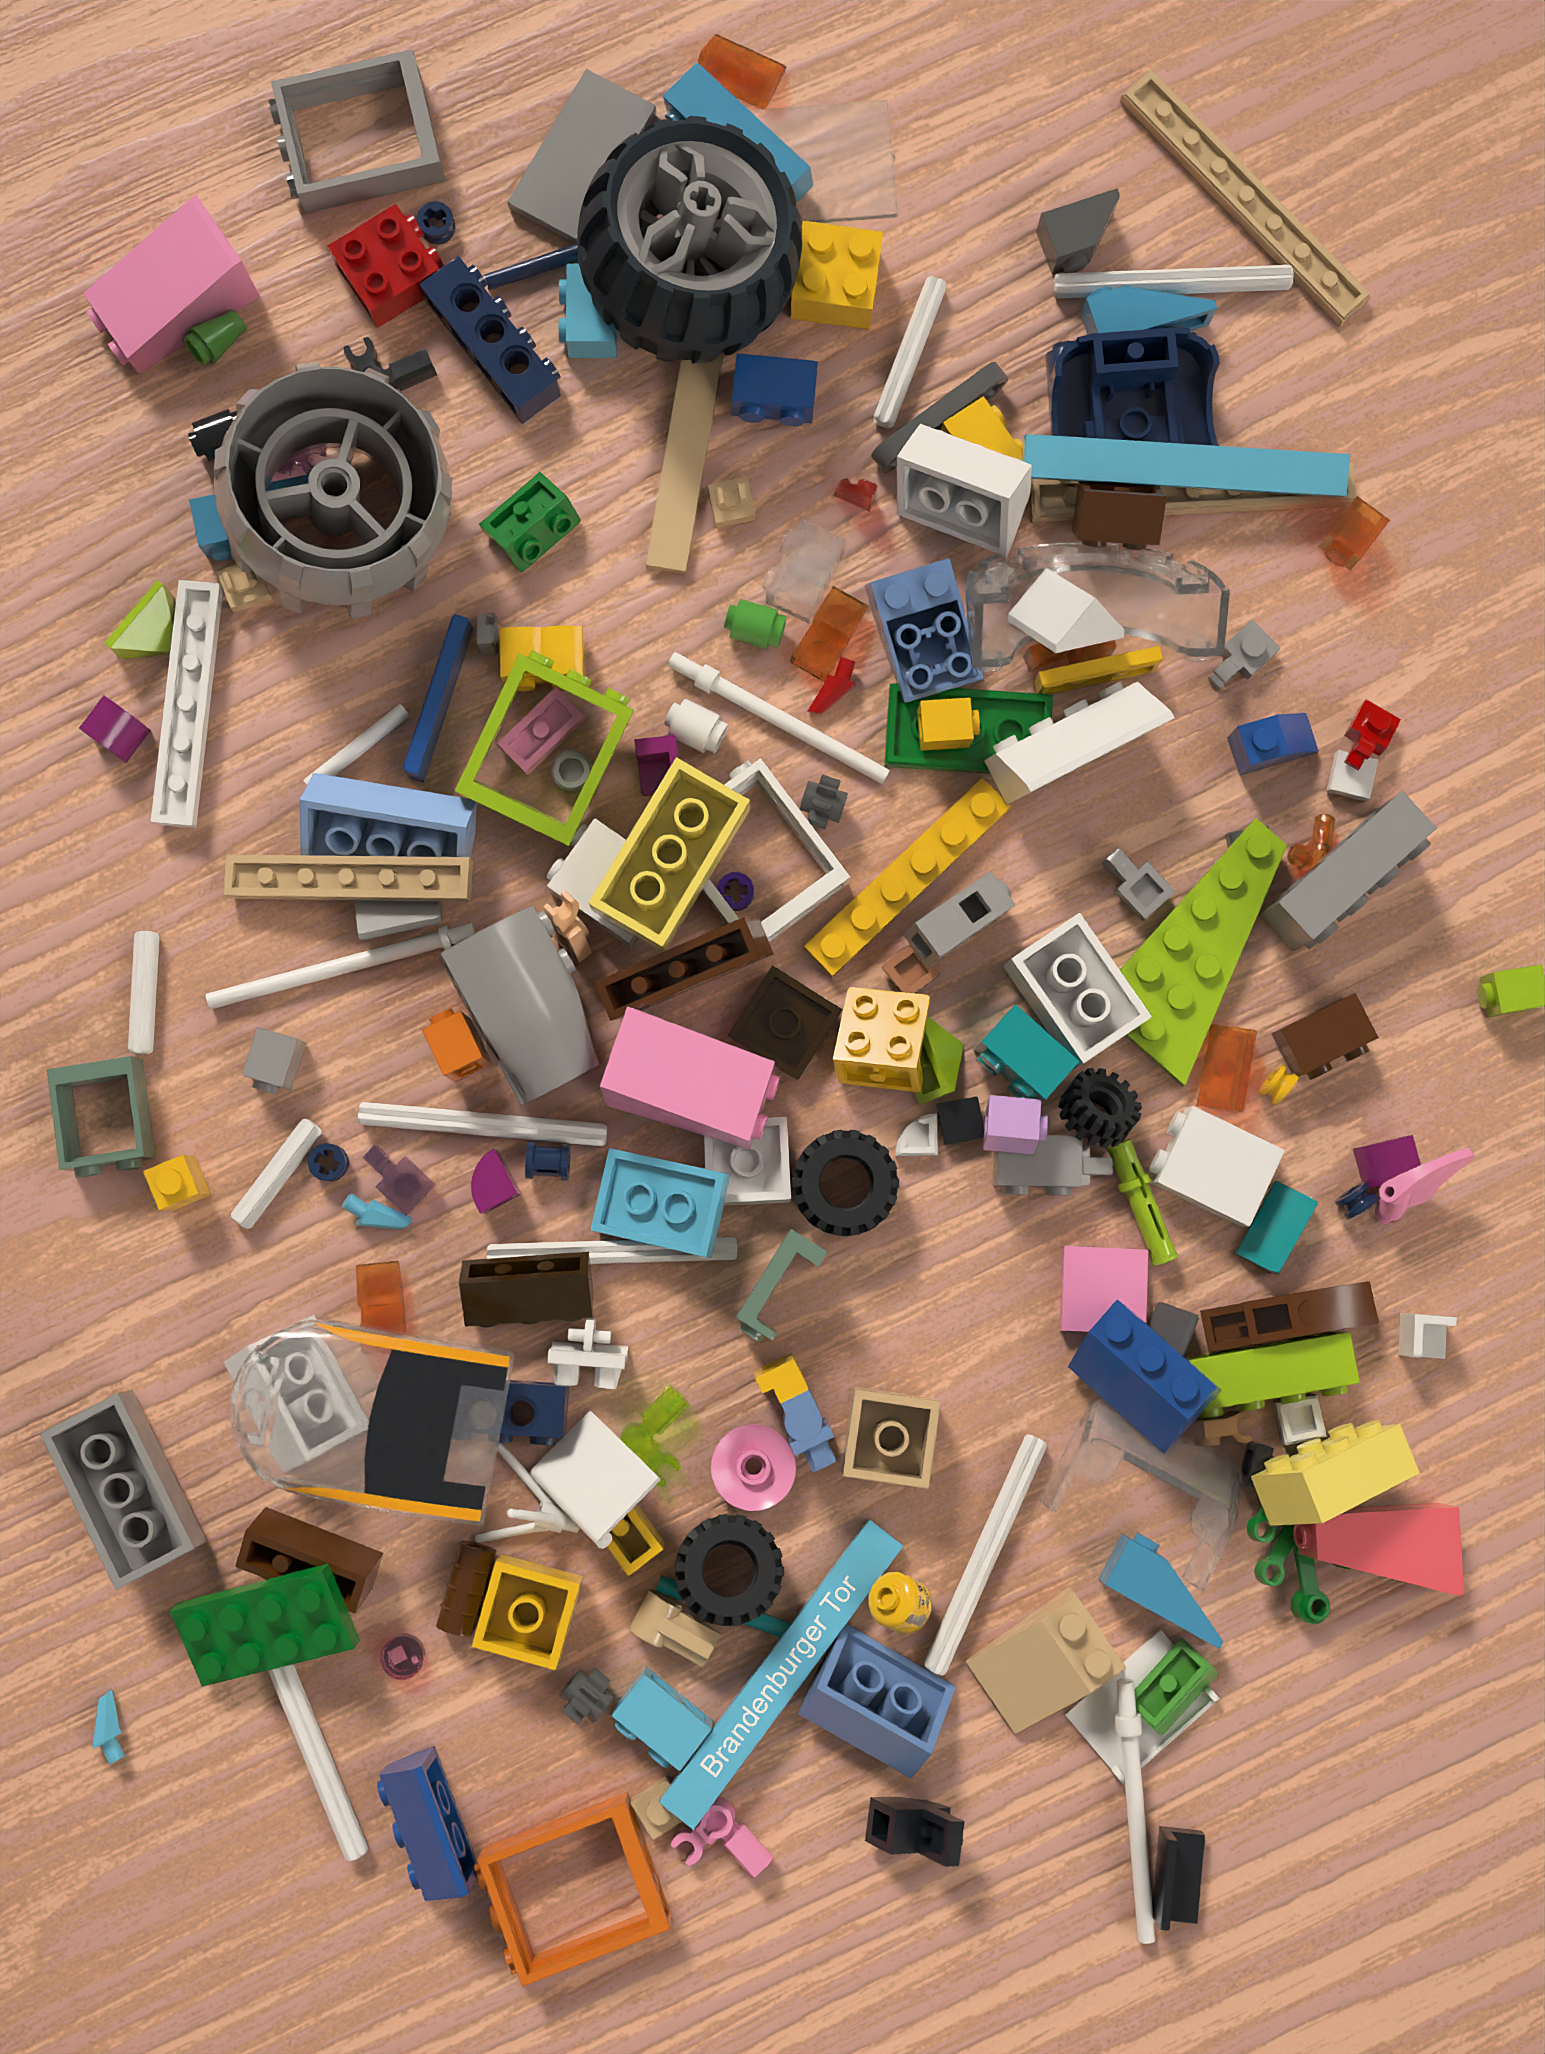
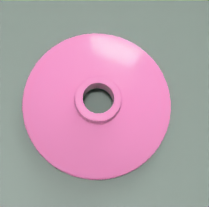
(760, 1489)

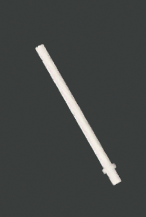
(443, 939)

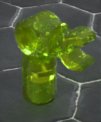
(656, 1419)

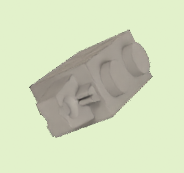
(1056, 1165)

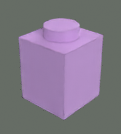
(1014, 1124)

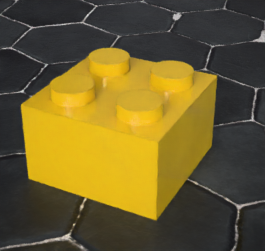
(837, 275)
(527, 1611)

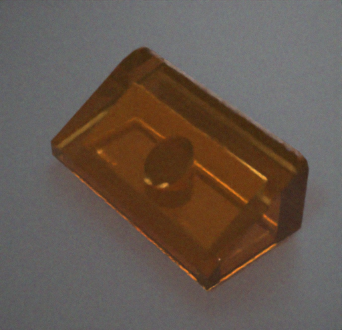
(742, 70)
(1226, 1068)

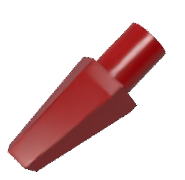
(834, 687)

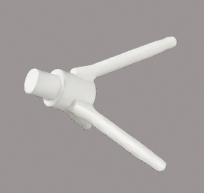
(548, 1516)

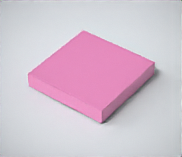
(1096, 1279)

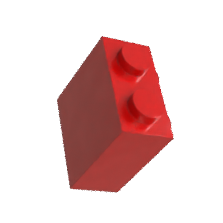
(385, 263)

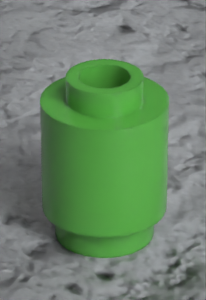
(755, 624)

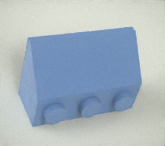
(878, 1701)

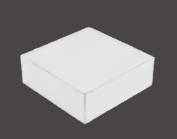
(1350, 782)
(1300, 1420)

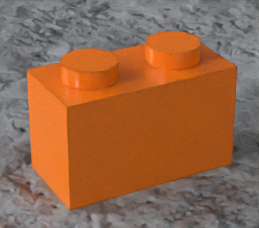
(456, 1045)

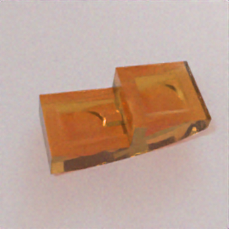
(829, 634)
(1040, 656)
(381, 1295)

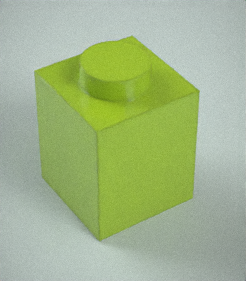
(1512, 990)

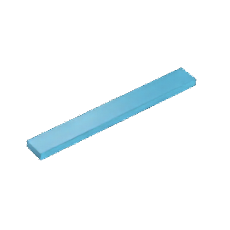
(1186, 465)

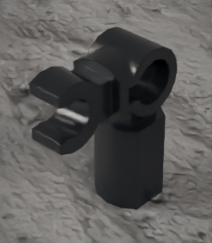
(401, 373)

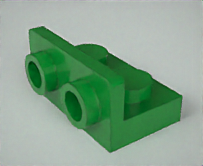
(531, 521)

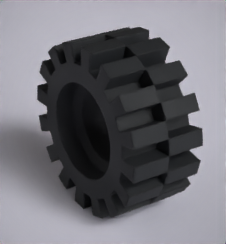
(1092, 1122)

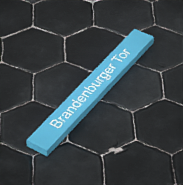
(780, 1674)

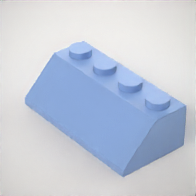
(383, 820)

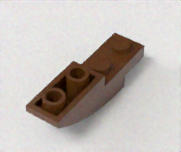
(1289, 1316)

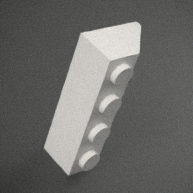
(1076, 740)

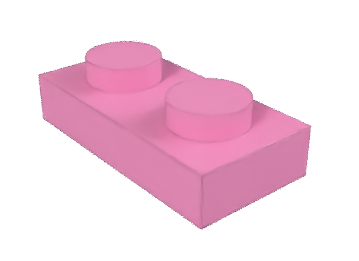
(541, 731)

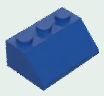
(1142, 1376)
(428, 1826)

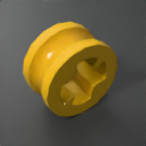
(1278, 1084)

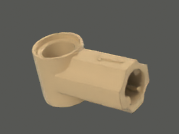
(665, 1623)

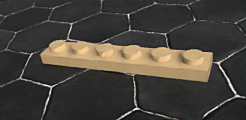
(348, 878)

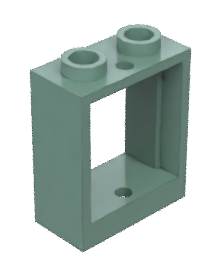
(61, 1085)

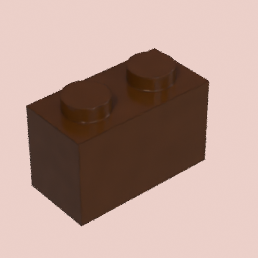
(1118, 514)
(1325, 1036)

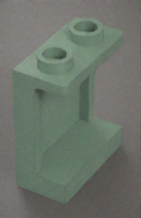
(791, 1244)

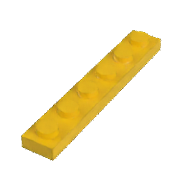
(907, 877)

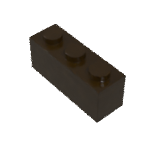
(526, 1289)

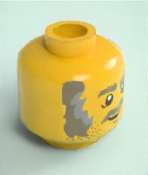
(899, 1602)

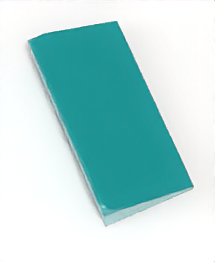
(1276, 1228)

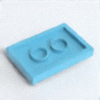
(660, 1202)

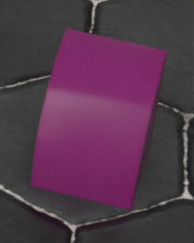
(114, 729)
(1386, 1159)
(492, 1183)

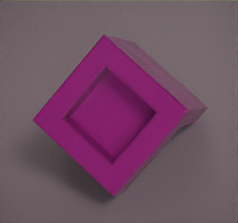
(654, 760)

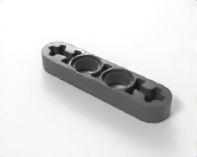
(984, 383)

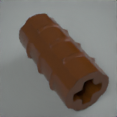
(466, 1588)

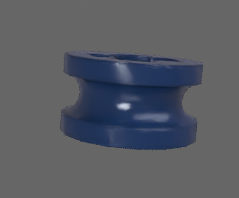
(438, 211)
(317, 1169)
(1356, 1200)

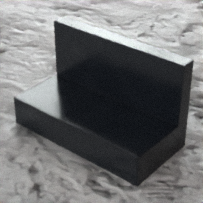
(1177, 1876)

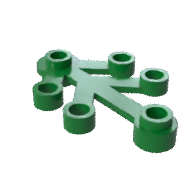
(1309, 1588)

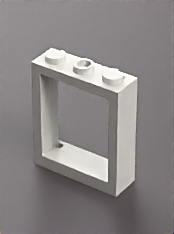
(742, 780)

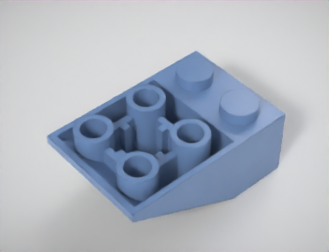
(923, 629)

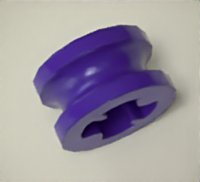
(743, 882)

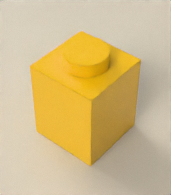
(947, 724)
(177, 1183)

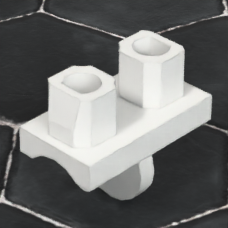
(569, 1356)

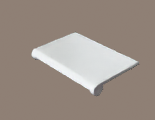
(594, 1478)
(1096, 1712)

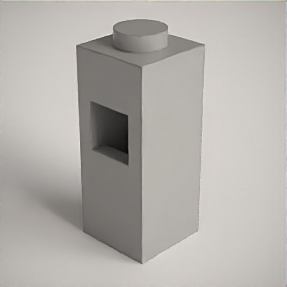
(959, 919)

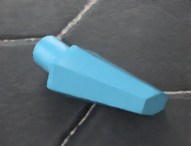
(375, 1214)
(107, 1728)

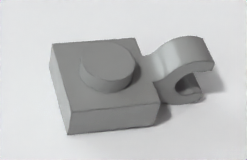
(1244, 653)
(1141, 888)

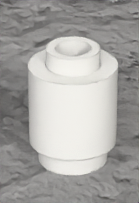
(696, 726)

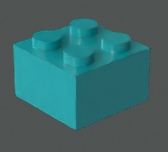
(1024, 1056)

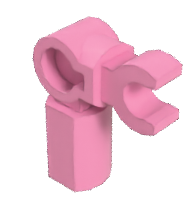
(738, 1839)

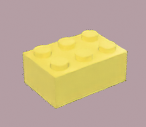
(1334, 1473)

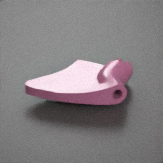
(1418, 1185)

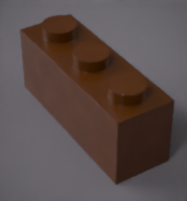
(285, 1545)

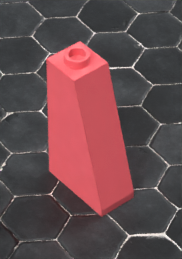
(1393, 1541)

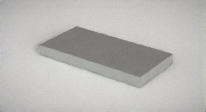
(576, 146)

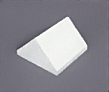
(1063, 615)

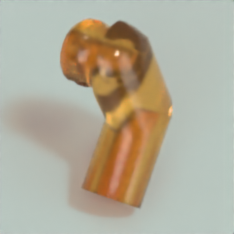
(1321, 844)

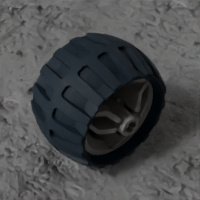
(719, 207)

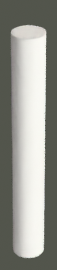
(362, 742)

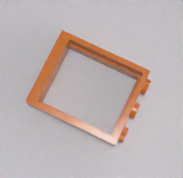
(506, 1916)

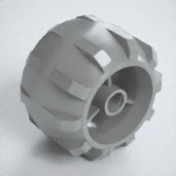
(348, 412)

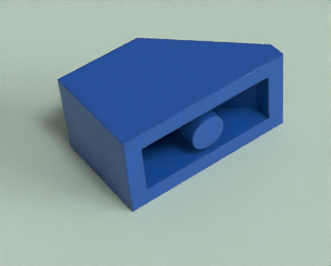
(1271, 742)

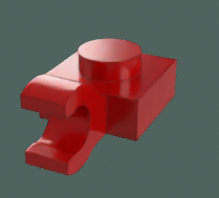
(1371, 732)

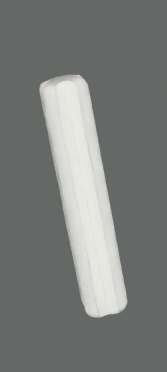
(143, 992)
(276, 1173)

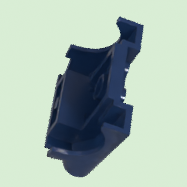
(1133, 386)

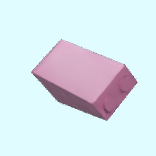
(168, 285)
(688, 1080)

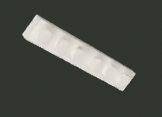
(187, 704)

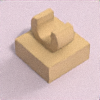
(731, 502)
(243, 589)

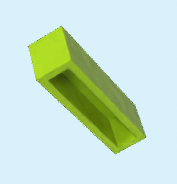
(1279, 1370)

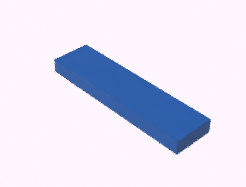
(438, 698)

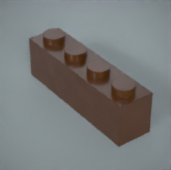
(685, 967)

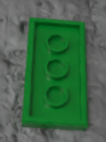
(1000, 717)

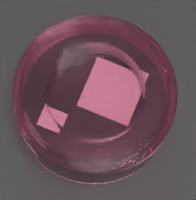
(403, 1656)

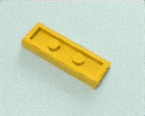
(1098, 671)

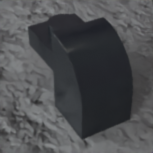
(913, 1827)

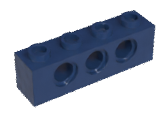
(524, 392)
(549, 1407)

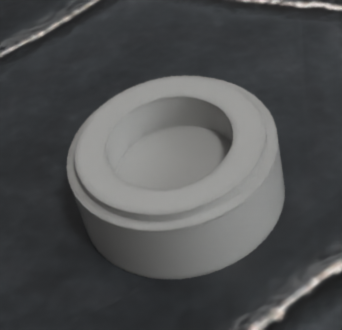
(570, 771)

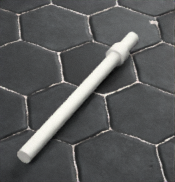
(708, 679)
(1129, 1728)

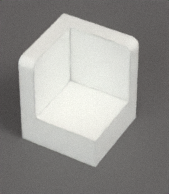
(1424, 1335)

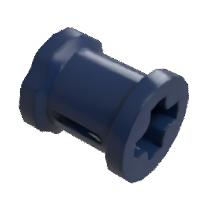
(547, 1161)

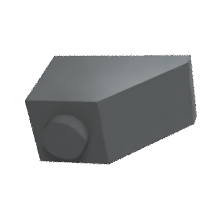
(1075, 230)

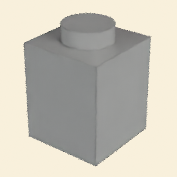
(273, 1060)

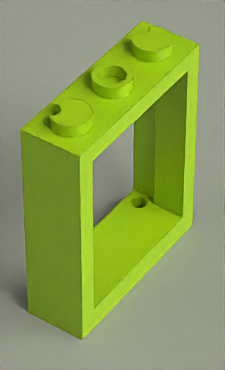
(513, 808)

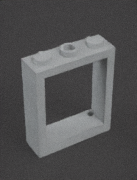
(344, 83)

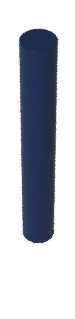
(532, 267)

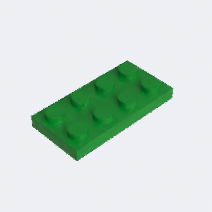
(265, 1625)

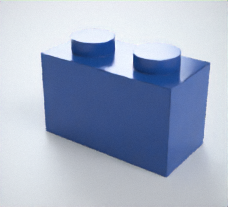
(774, 389)

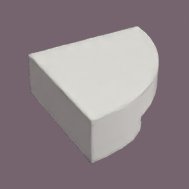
(919, 1138)

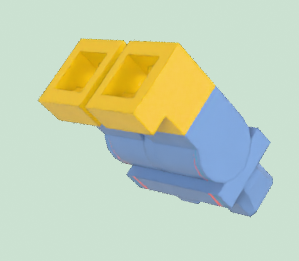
(800, 1414)

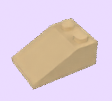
(1045, 1662)

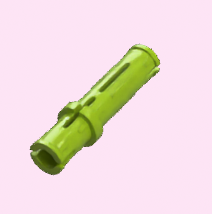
(1142, 1202)

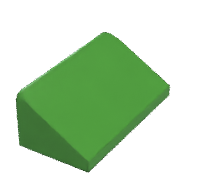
(1172, 1686)

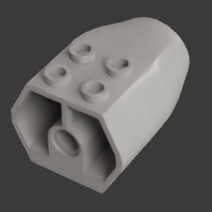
(524, 1002)

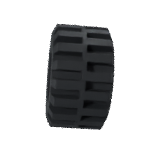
(882, 1189)
(766, 1562)

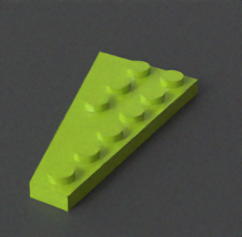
(1195, 949)

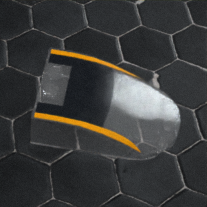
(374, 1417)

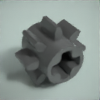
(823, 801)
(586, 1696)

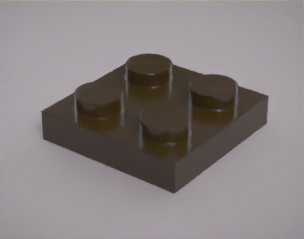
(785, 1022)

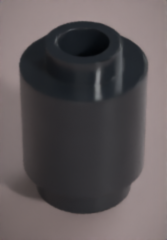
(210, 432)

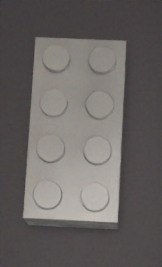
(1352, 868)
(123, 1488)

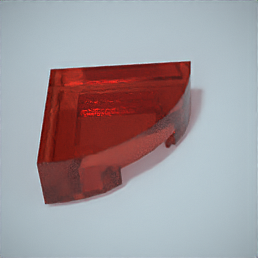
(860, 495)

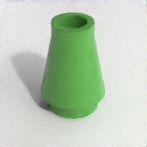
(212, 338)

